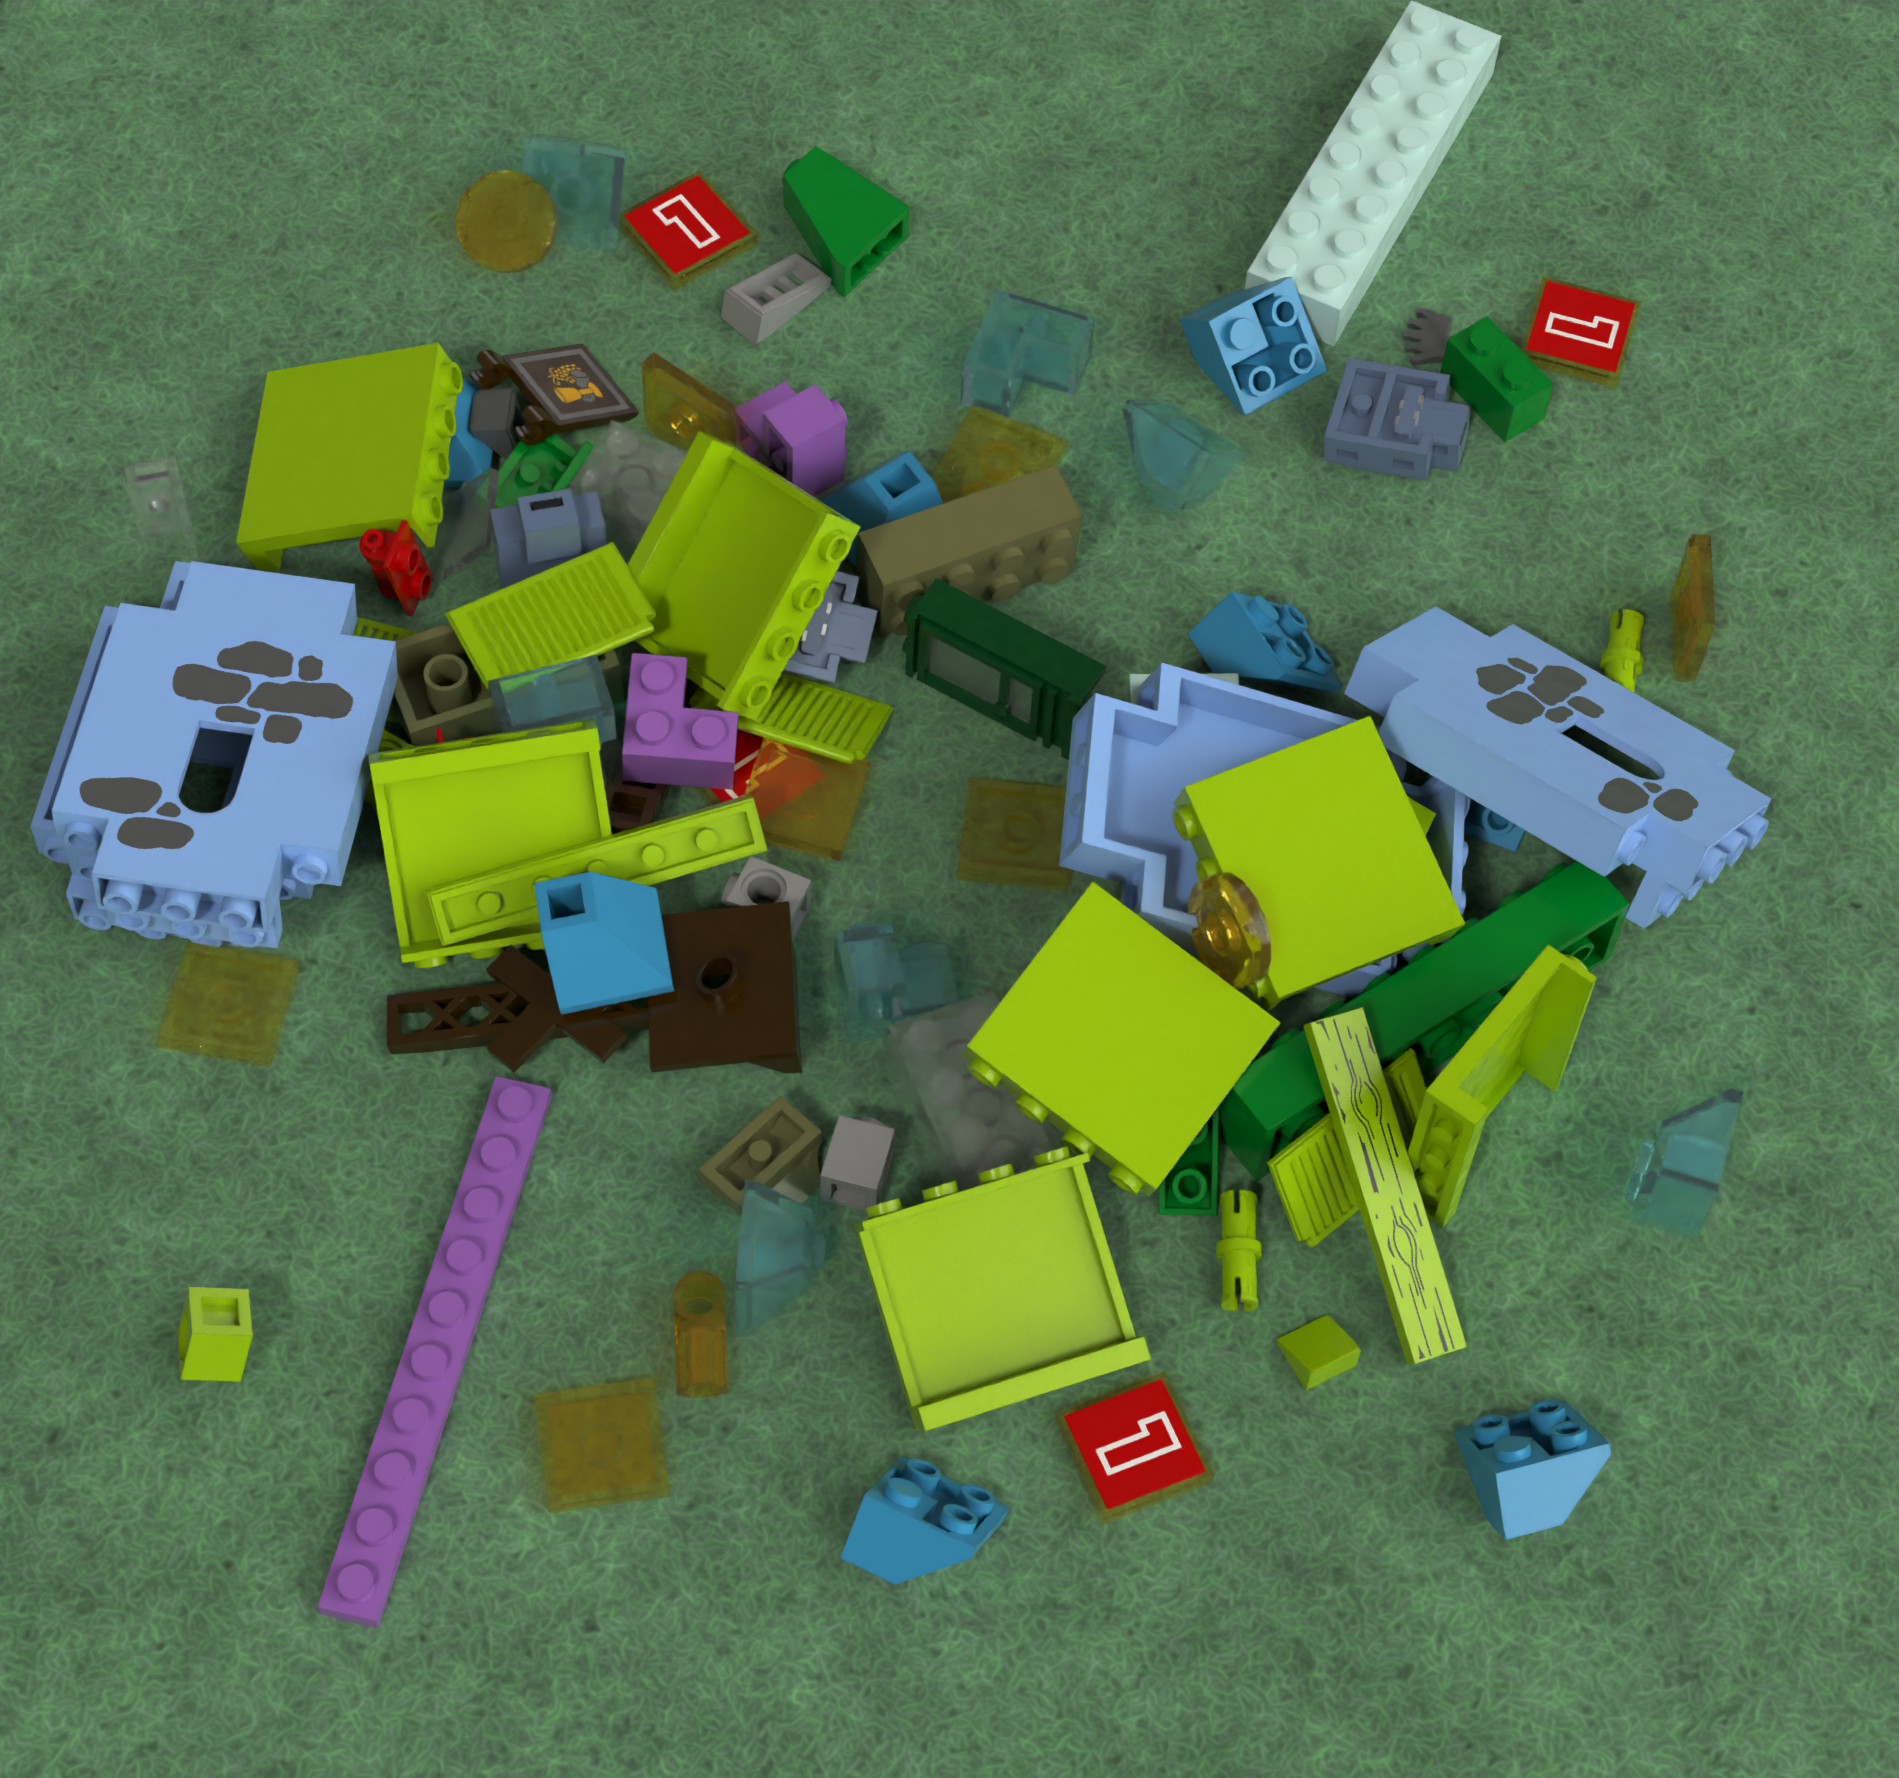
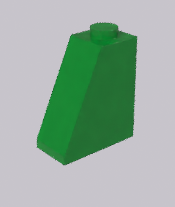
(842, 217)

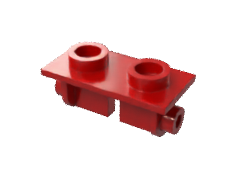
(398, 565)

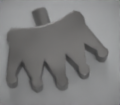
(1428, 337)

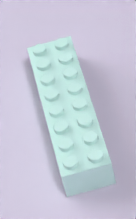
(1377, 165)

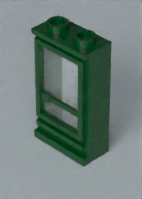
(997, 664)

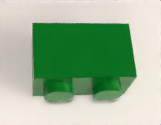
(1496, 379)

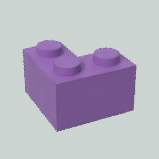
(796, 436)
(670, 741)

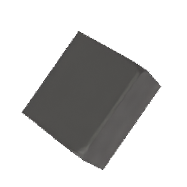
(494, 419)

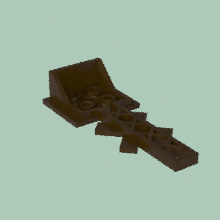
(692, 1027)

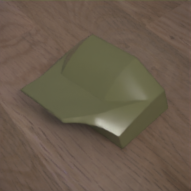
(772, 1149)

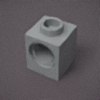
(769, 882)
(857, 1162)

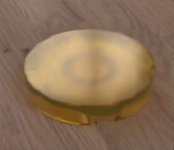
(506, 221)
(1230, 930)

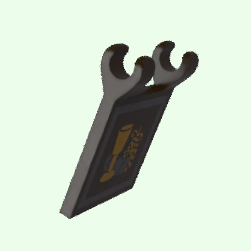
(562, 385)

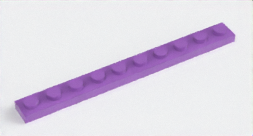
(434, 1355)

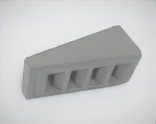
(759, 320)

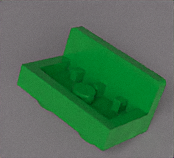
(539, 469)

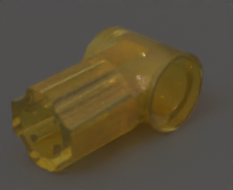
(700, 1339)

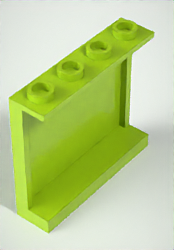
(350, 451)
(736, 571)
(479, 808)
(1326, 853)
(1524, 1033)
(1119, 1041)
(997, 1290)

